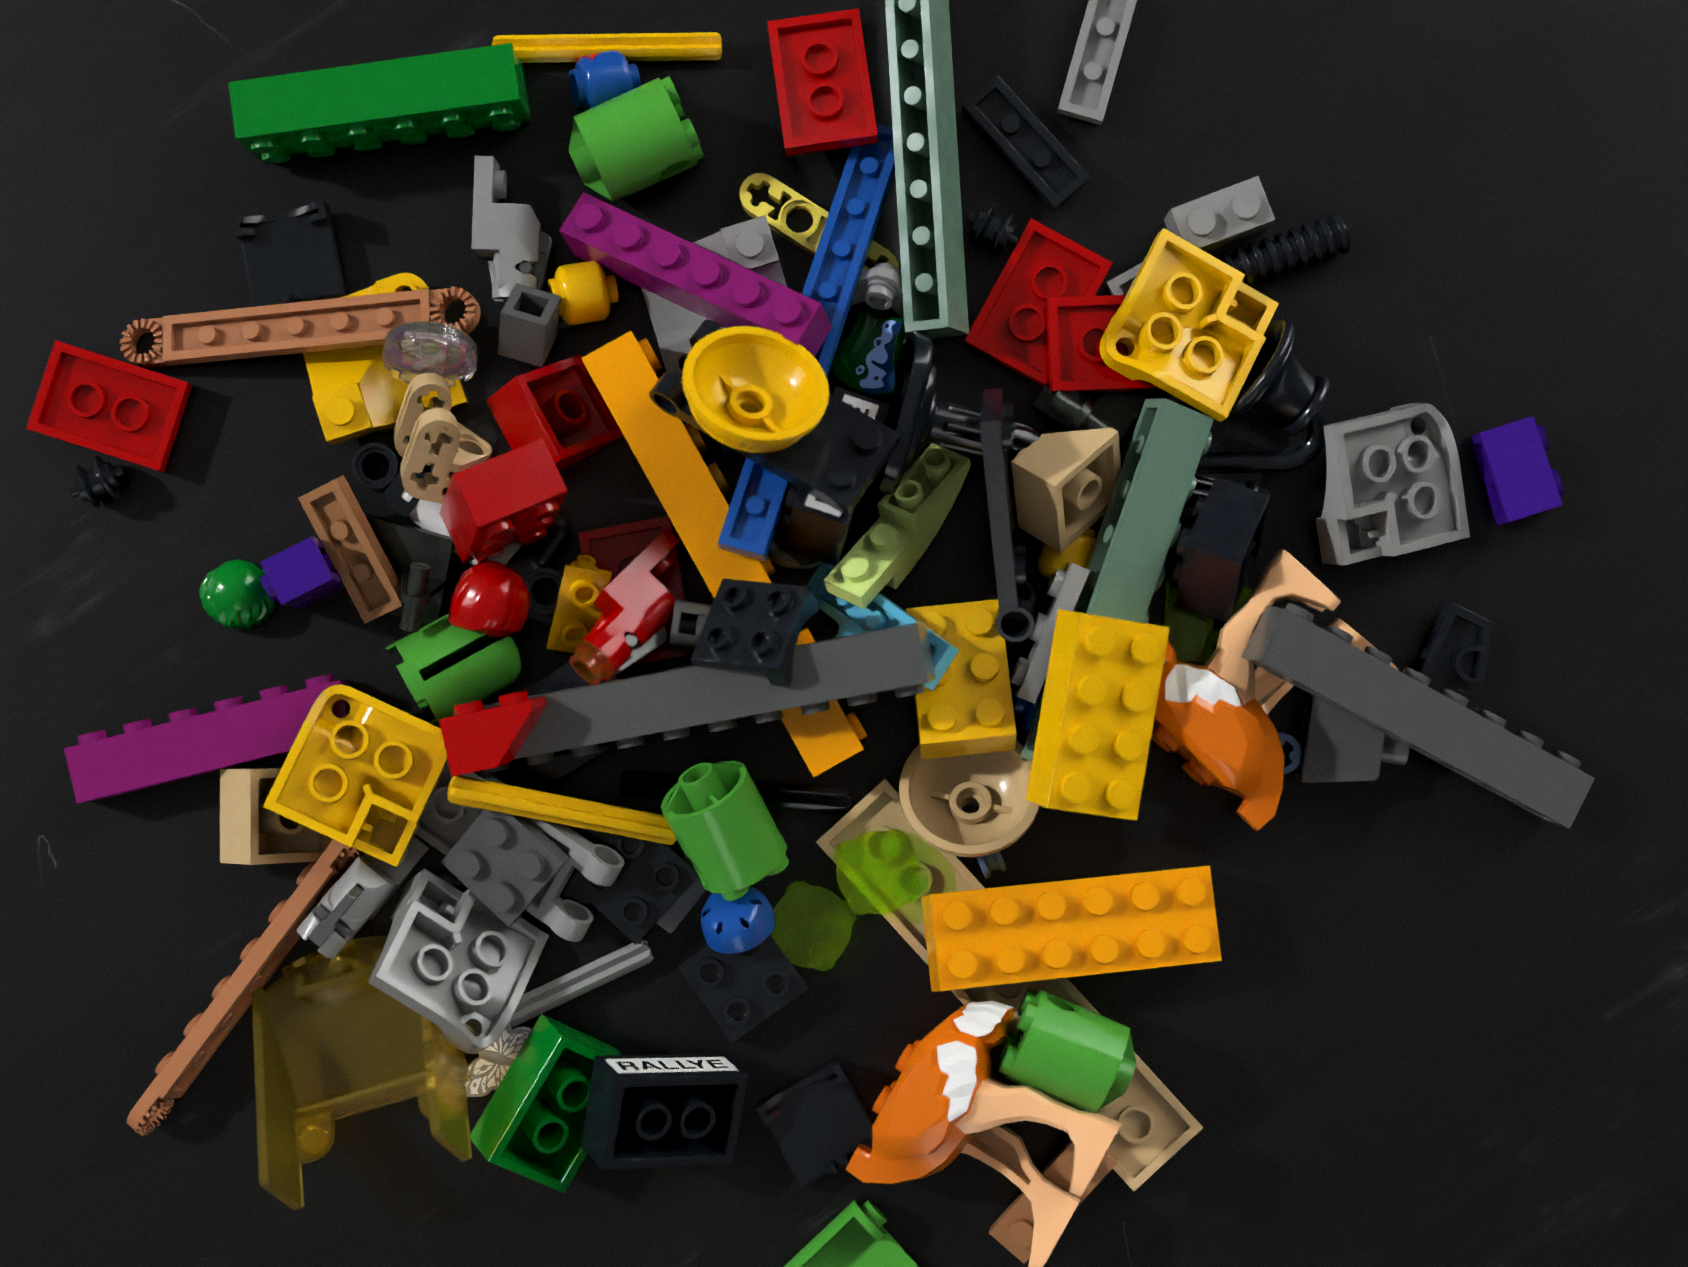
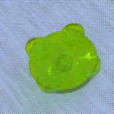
(877, 872)
(812, 925)

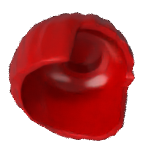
(490, 600)

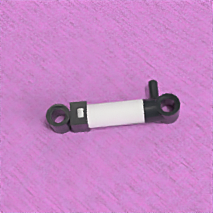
(426, 514)

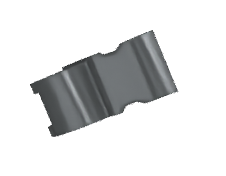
(687, 625)

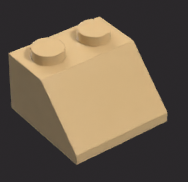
(1065, 483)
(255, 833)

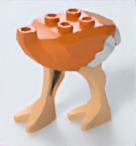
(1221, 709)
(954, 1106)

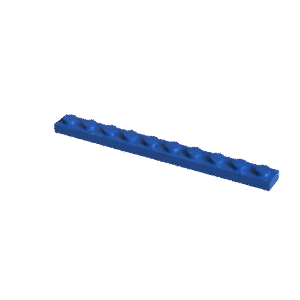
(832, 282)

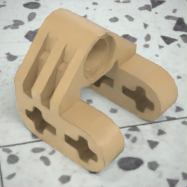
(434, 440)

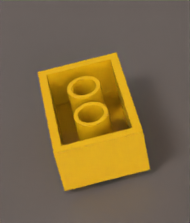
(973, 700)

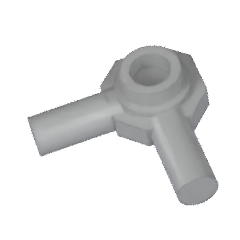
(881, 288)

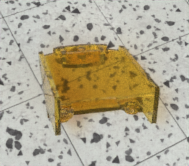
(340, 1049)

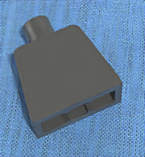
(1342, 747)

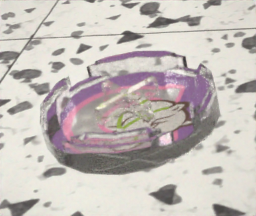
(430, 348)

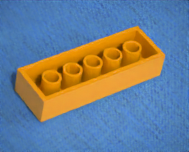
(1070, 928)

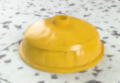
(754, 388)

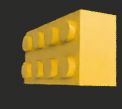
(1097, 715)

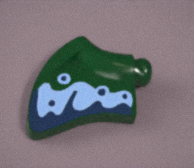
(871, 355)

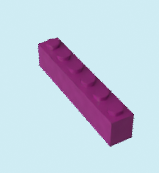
(690, 274)
(193, 742)

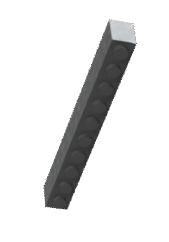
(699, 695)

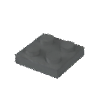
(505, 862)

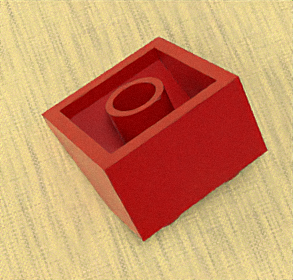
(560, 407)

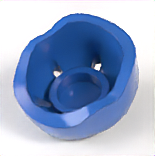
(732, 916)

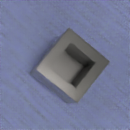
(528, 325)

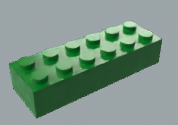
(380, 103)

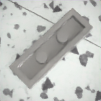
(1096, 59)
(1031, 672)

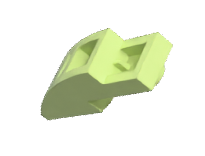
(904, 528)

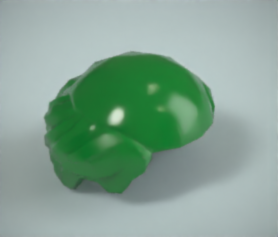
(236, 595)

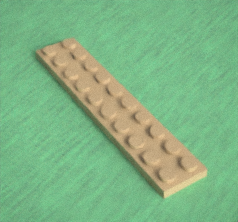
(1151, 1116)

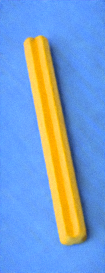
(633, 46)
(559, 809)

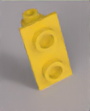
(574, 606)

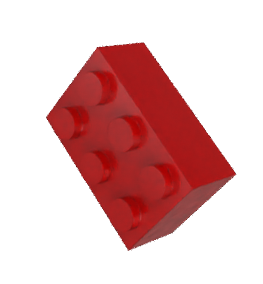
(503, 502)

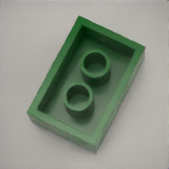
(541, 1105)

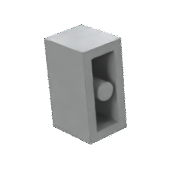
(1222, 216)

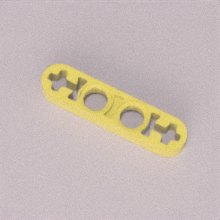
(809, 239)

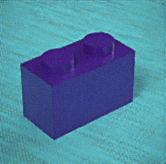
(1517, 470)
(300, 574)

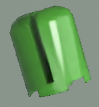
(463, 682)

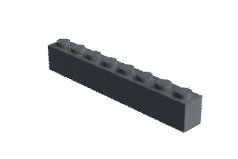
(1418, 716)

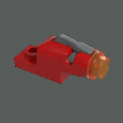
(632, 615)

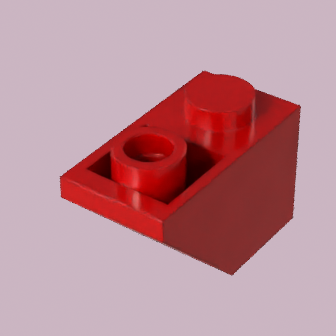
(489, 736)

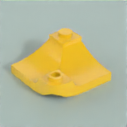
(1189, 326)
(353, 386)
(360, 774)

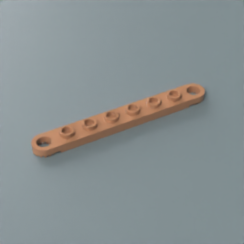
(290, 327)
(234, 992)

